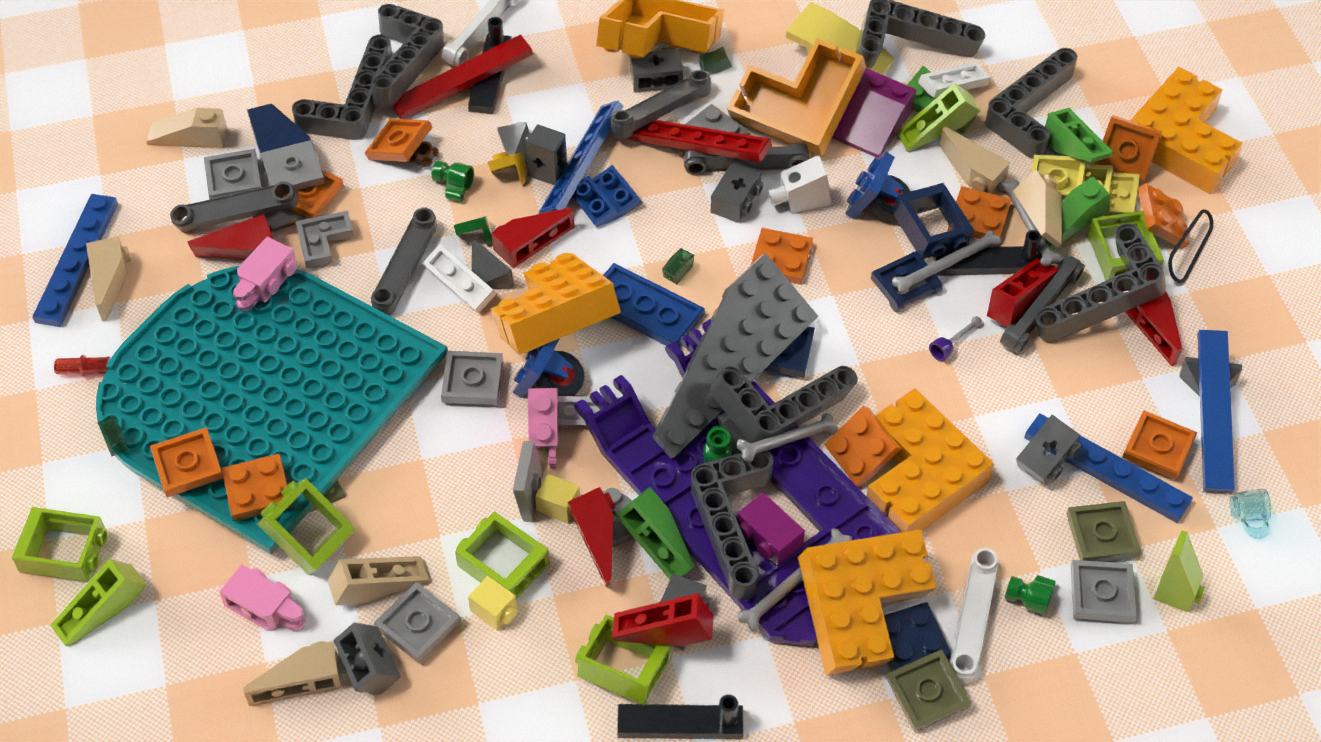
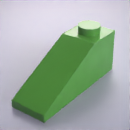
(1074, 138)
(1082, 205)
(657, 533)

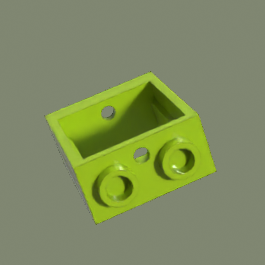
(1105, 227)
(33, 535)
(307, 562)
(523, 574)
(613, 680)

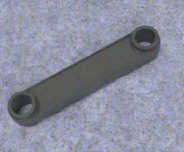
(626, 121)
(777, 158)
(234, 207)
(404, 261)
(1017, 336)

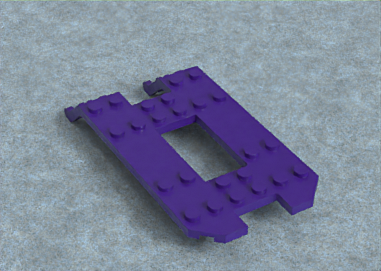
(798, 471)

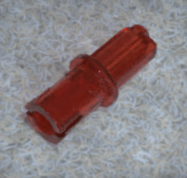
(82, 365)

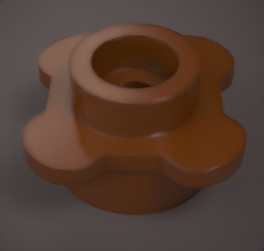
(424, 154)

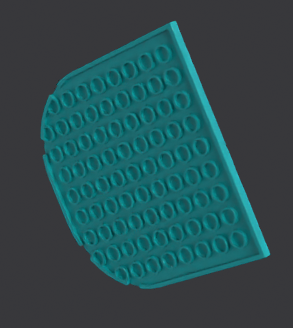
(288, 378)

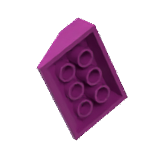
(875, 113)

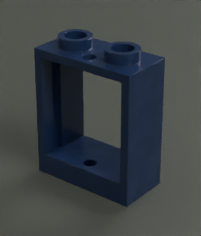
(926, 199)

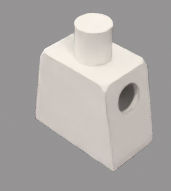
(803, 187)

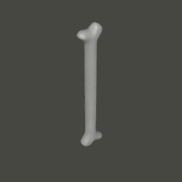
(1048, 256)
(904, 283)
(750, 449)
(753, 615)

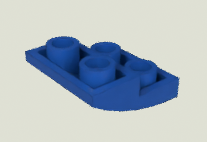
(606, 197)

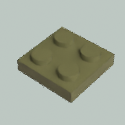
(1103, 532)
(928, 690)

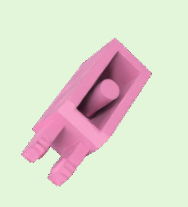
(263, 273)
(544, 421)
(262, 600)

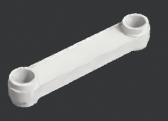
(459, 50)
(974, 614)

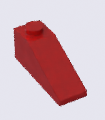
(530, 234)
(233, 241)
(1017, 293)
(1159, 326)
(595, 523)
(668, 622)

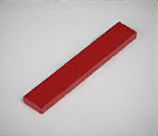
(462, 76)
(703, 140)

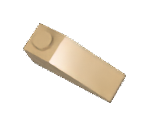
(190, 129)
(975, 164)
(1042, 204)
(108, 272)
(374, 578)
(300, 674)

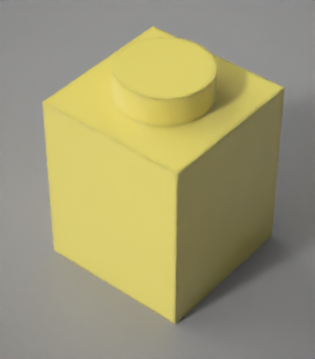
(554, 497)
(493, 603)

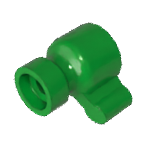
(458, 178)
(717, 444)
(1033, 595)

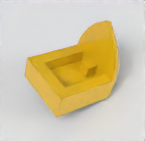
(504, 161)

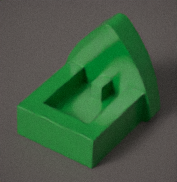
(475, 224)

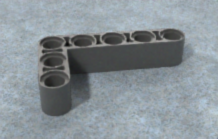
(915, 25)
(421, 41)
(1009, 109)
(354, 117)
(1131, 248)
(759, 420)
(723, 517)

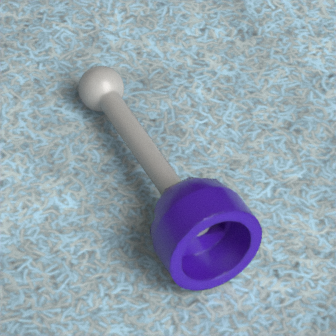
(942, 348)

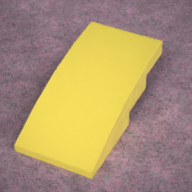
(829, 27)
(1072, 172)

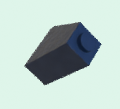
(274, 129)

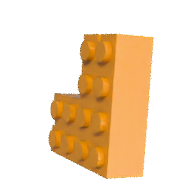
(641, 24)
(804, 109)
(1187, 143)
(557, 303)
(934, 466)
(846, 593)

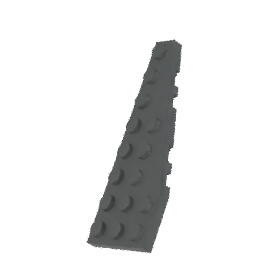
(748, 330)

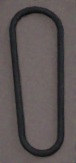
(1199, 250)

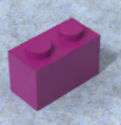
(770, 529)

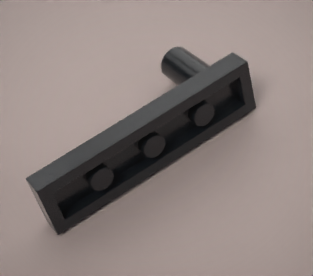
(485, 93)
(996, 259)
(682, 721)

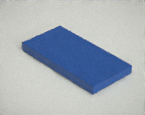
(651, 307)

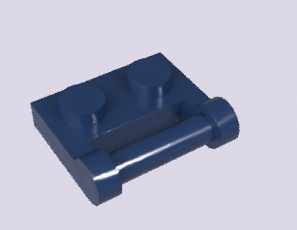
(901, 268)

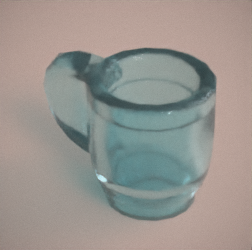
(1251, 507)

